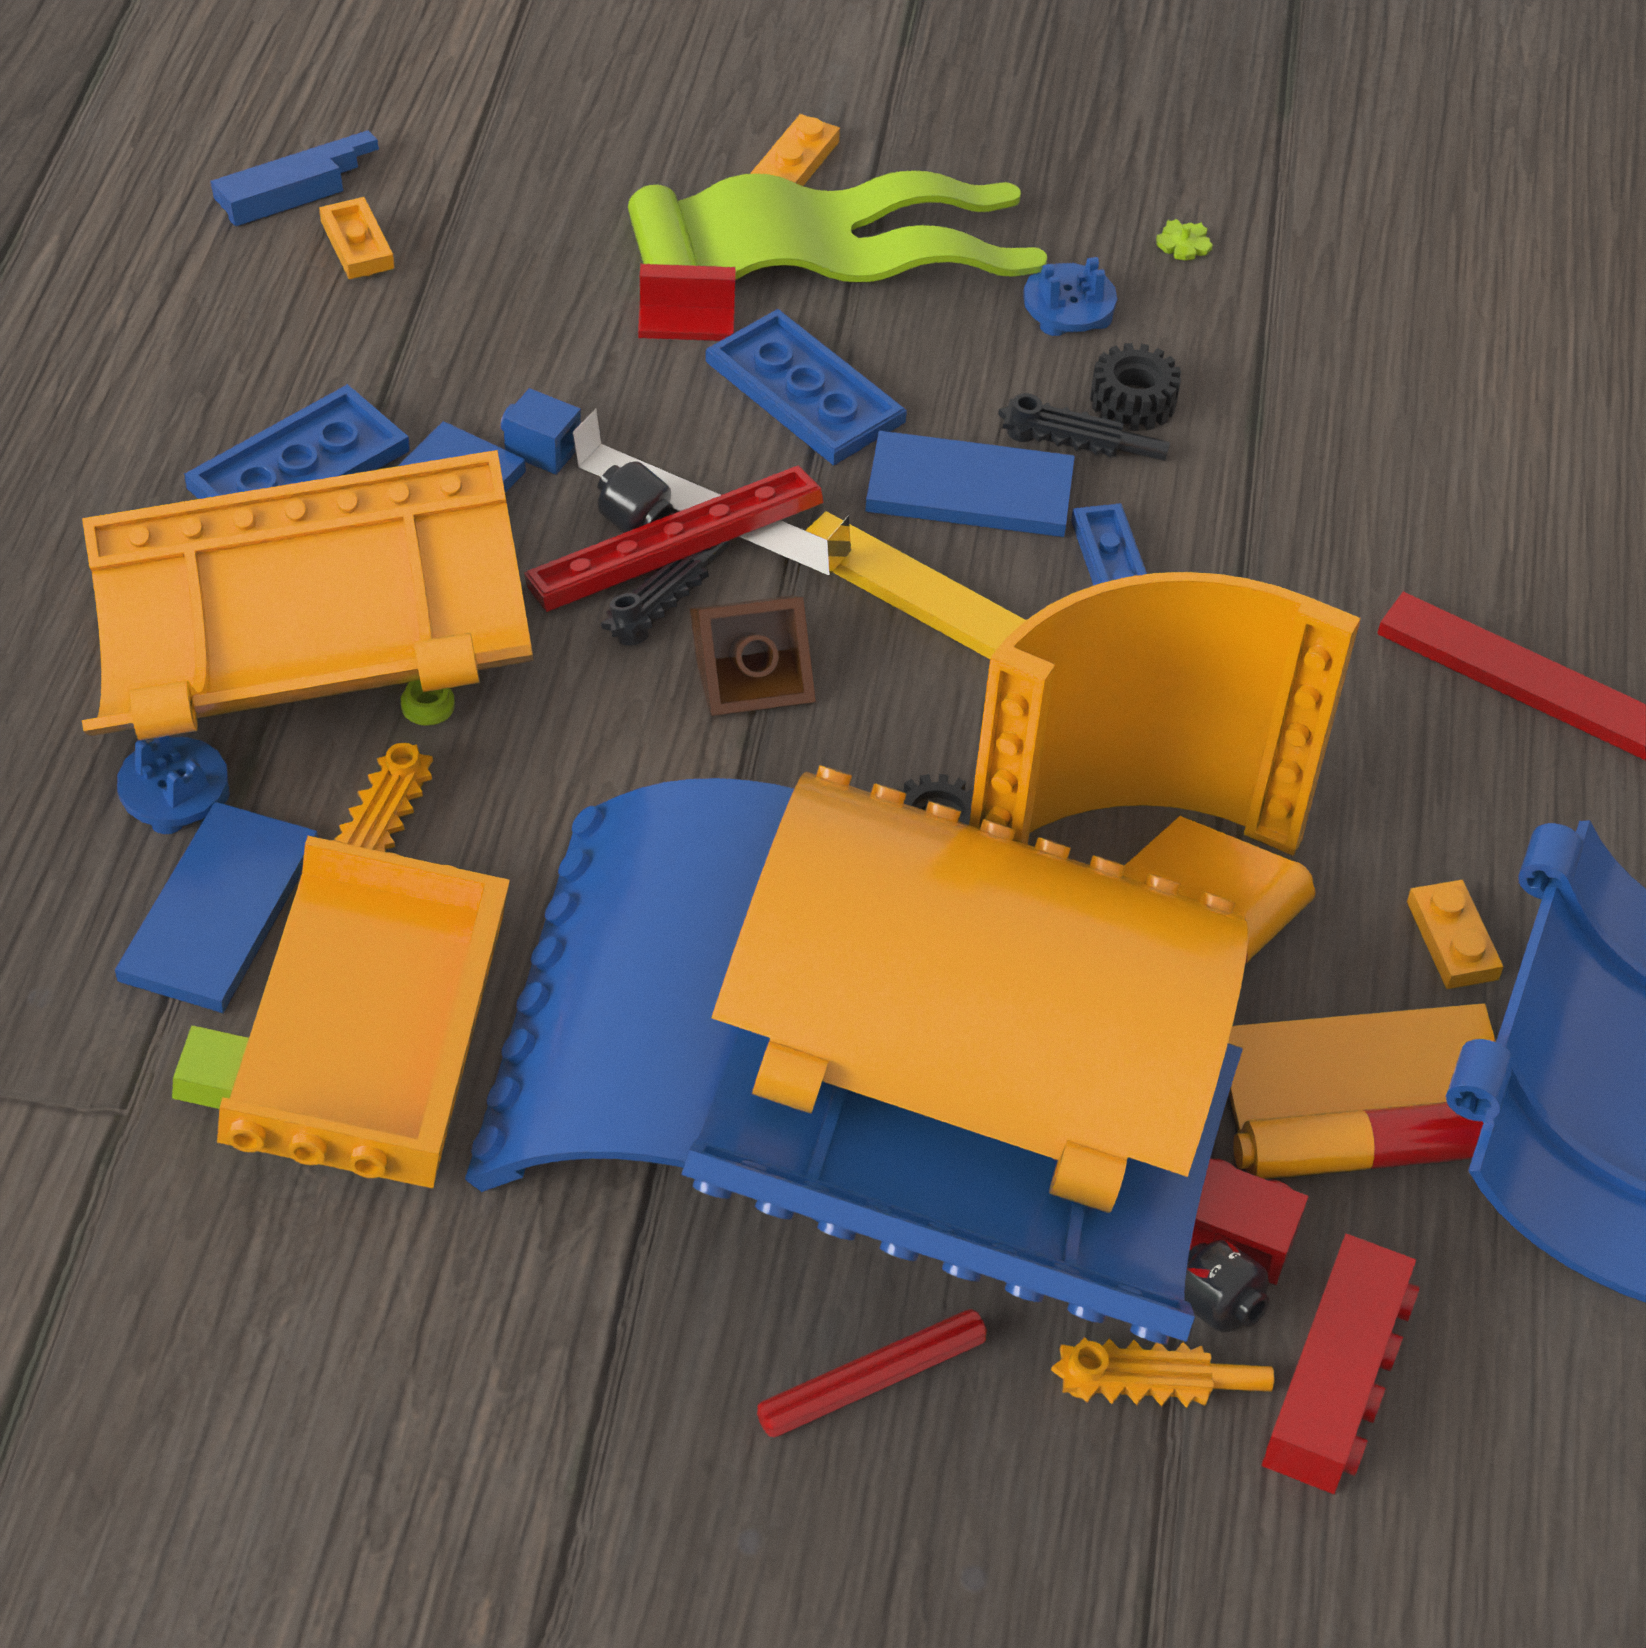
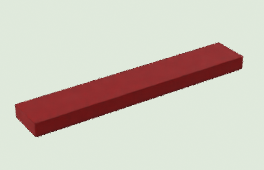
(672, 538)
(1517, 672)

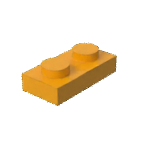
(356, 238)
(1454, 934)

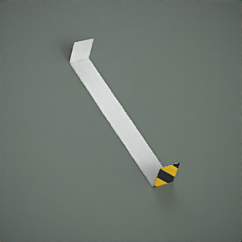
(778, 536)

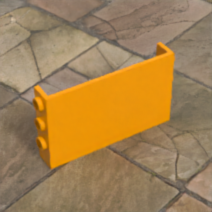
(367, 1014)

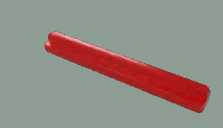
(871, 1373)

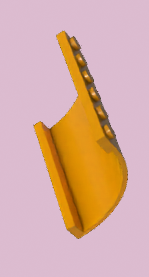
(1165, 698)

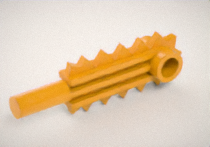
(388, 798)
(1153, 1372)

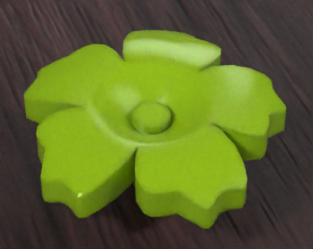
(1184, 240)

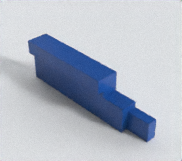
(290, 179)

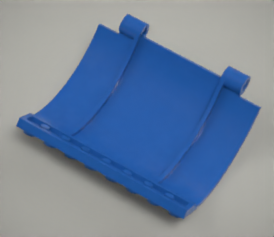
(621, 990)
(1569, 1068)
(959, 1196)

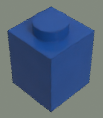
(541, 430)

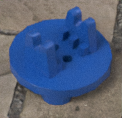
(1070, 297)
(184, 797)

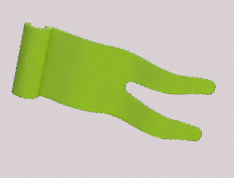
(774, 222)

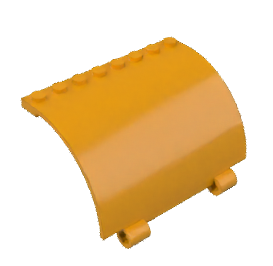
(304, 593)
(985, 983)

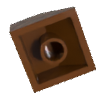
(753, 654)

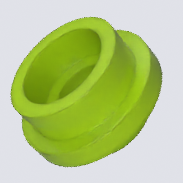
(426, 707)

